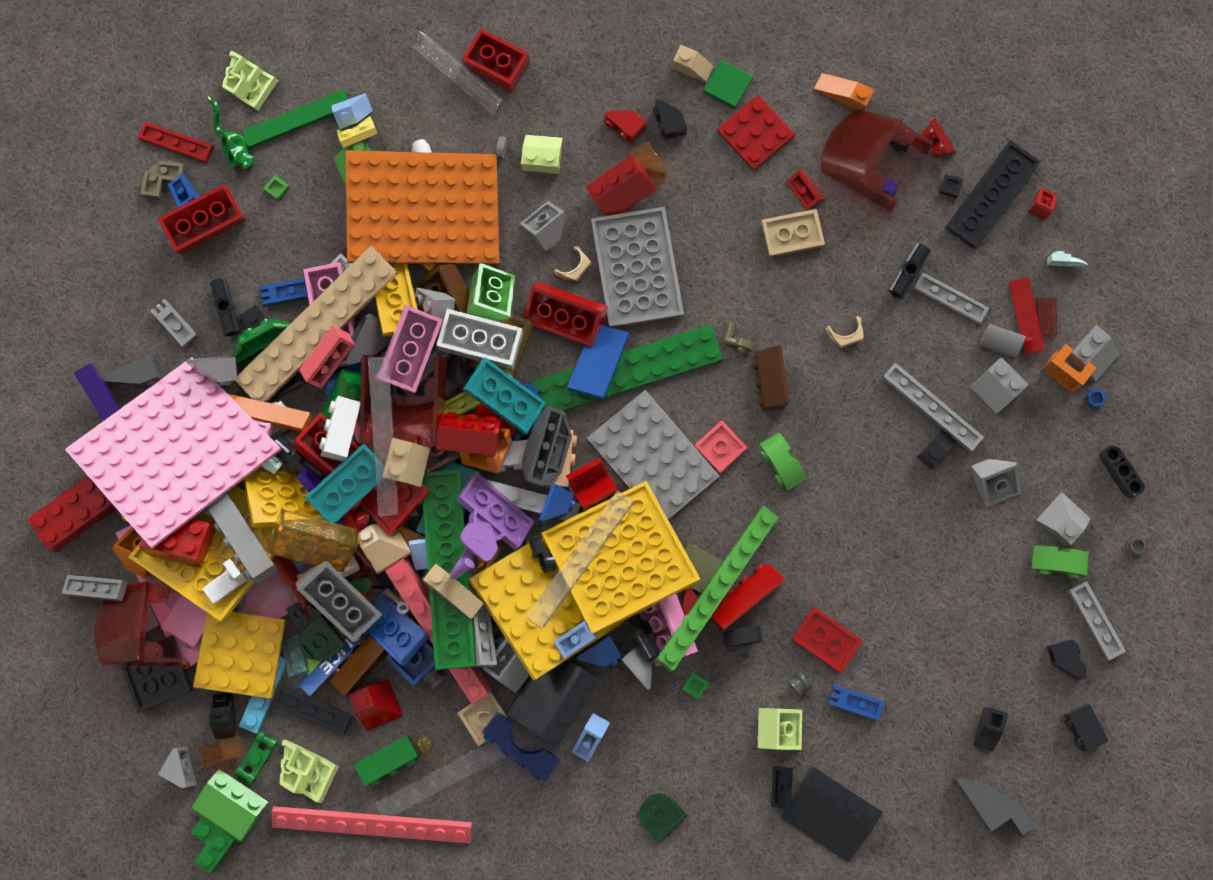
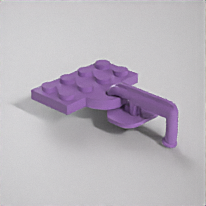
(490, 520)

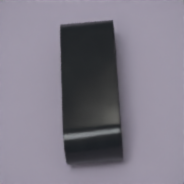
(1130, 476)

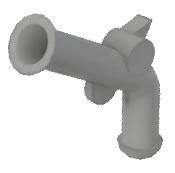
(402, 607)

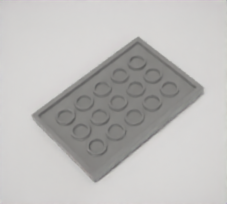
(637, 267)
(649, 447)

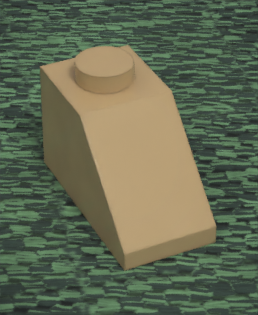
(692, 64)

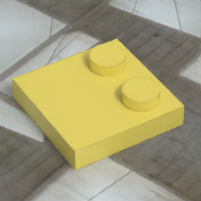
(356, 132)

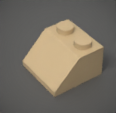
(405, 462)

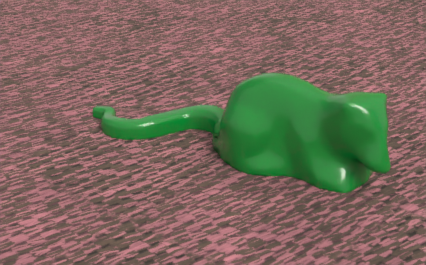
(232, 143)

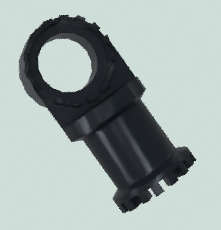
(538, 550)

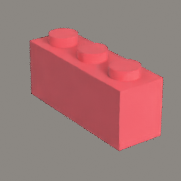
(326, 357)

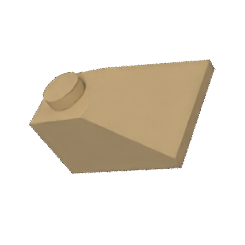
(382, 548)

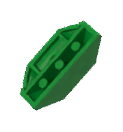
(256, 339)

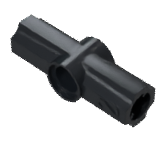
(915, 262)
(228, 317)
(294, 460)
(640, 634)

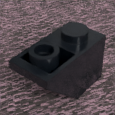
(671, 120)
(1066, 658)
(223, 716)
(990, 728)

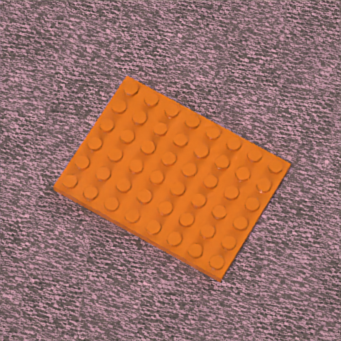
(422, 207)

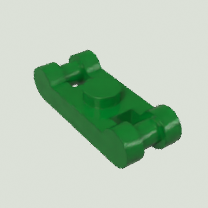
(256, 758)

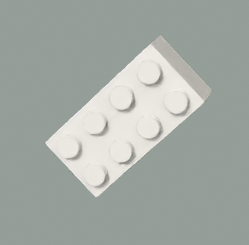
(479, 338)

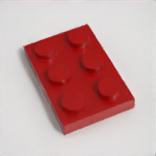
(827, 639)

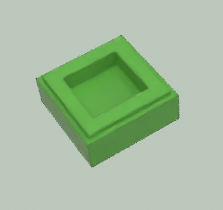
(276, 187)

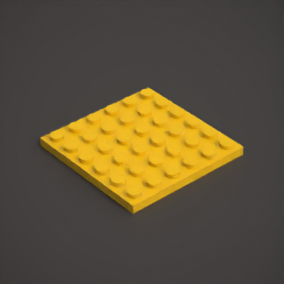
(633, 568)
(191, 580)
(509, 594)

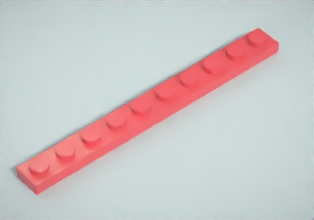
(371, 824)

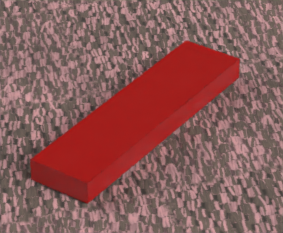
(175, 142)
(1027, 315)

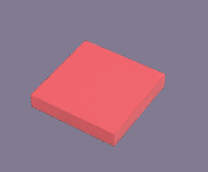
(720, 447)

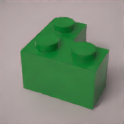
(217, 845)

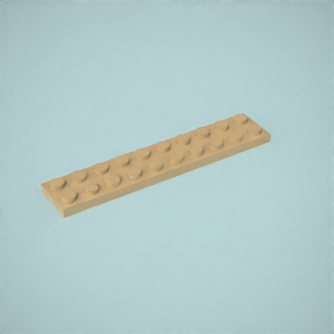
(333, 307)

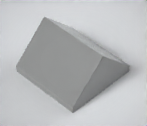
(179, 768)

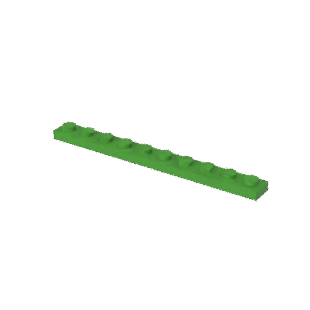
(716, 589)

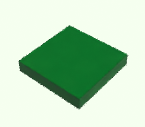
(727, 84)

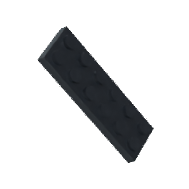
(992, 194)

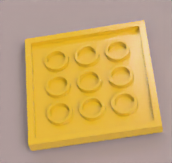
(271, 492)
(240, 654)

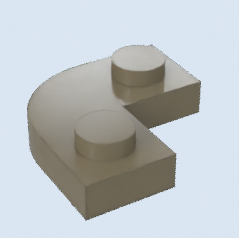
(157, 174)

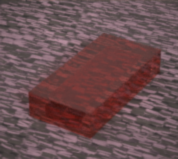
(1047, 315)

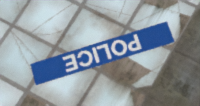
(326, 667)

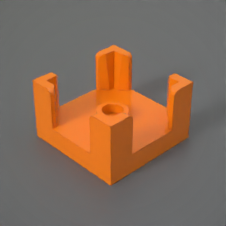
(1065, 373)
(490, 462)

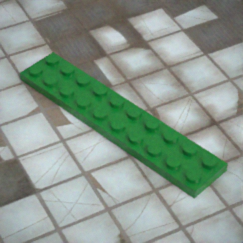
(639, 367)
(443, 525)

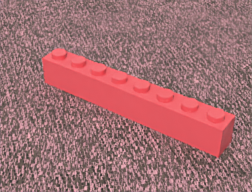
(418, 599)

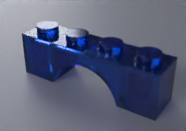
(540, 762)

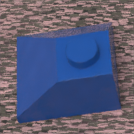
(557, 505)

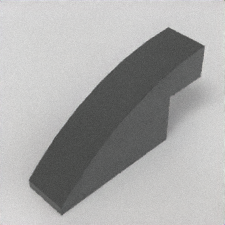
(367, 340)
(993, 807)

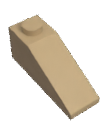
(452, 591)

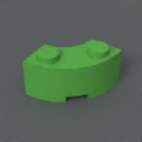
(786, 467)
(1056, 560)

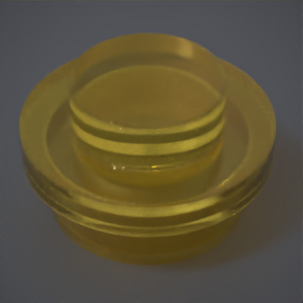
(424, 744)

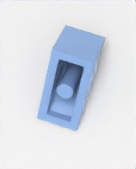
(351, 110)
(590, 737)

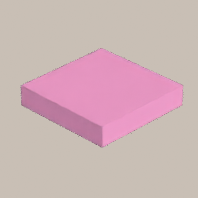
(186, 621)

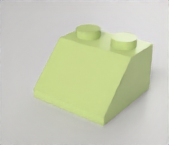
(541, 154)
(780, 729)

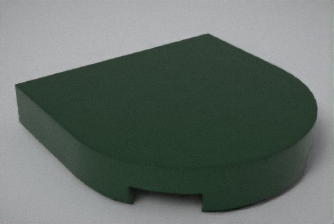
(320, 640)
(660, 815)

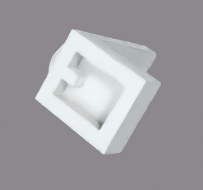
(225, 583)

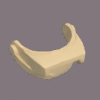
(575, 274)
(844, 341)

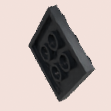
(158, 684)

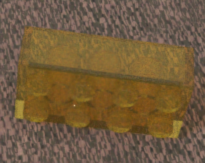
(312, 540)

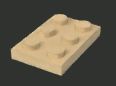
(792, 233)

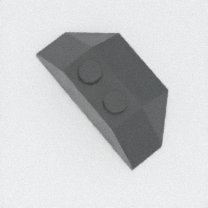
(546, 447)

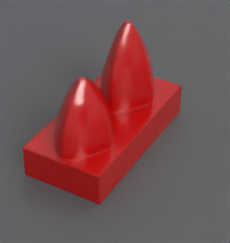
(944, 145)
(356, 519)

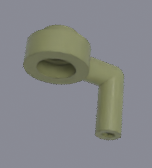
(742, 345)

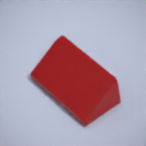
(804, 189)

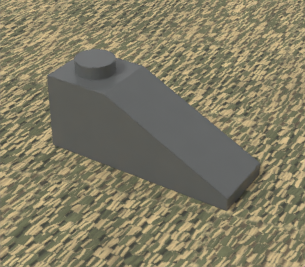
(138, 374)

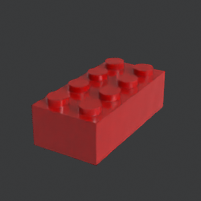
(70, 514)

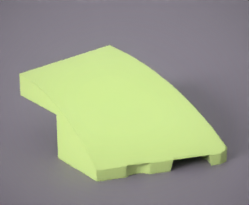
(245, 79)
(303, 768)

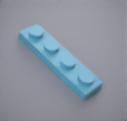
(258, 706)

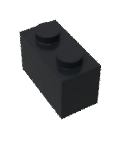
(1085, 728)

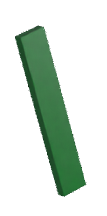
(292, 120)

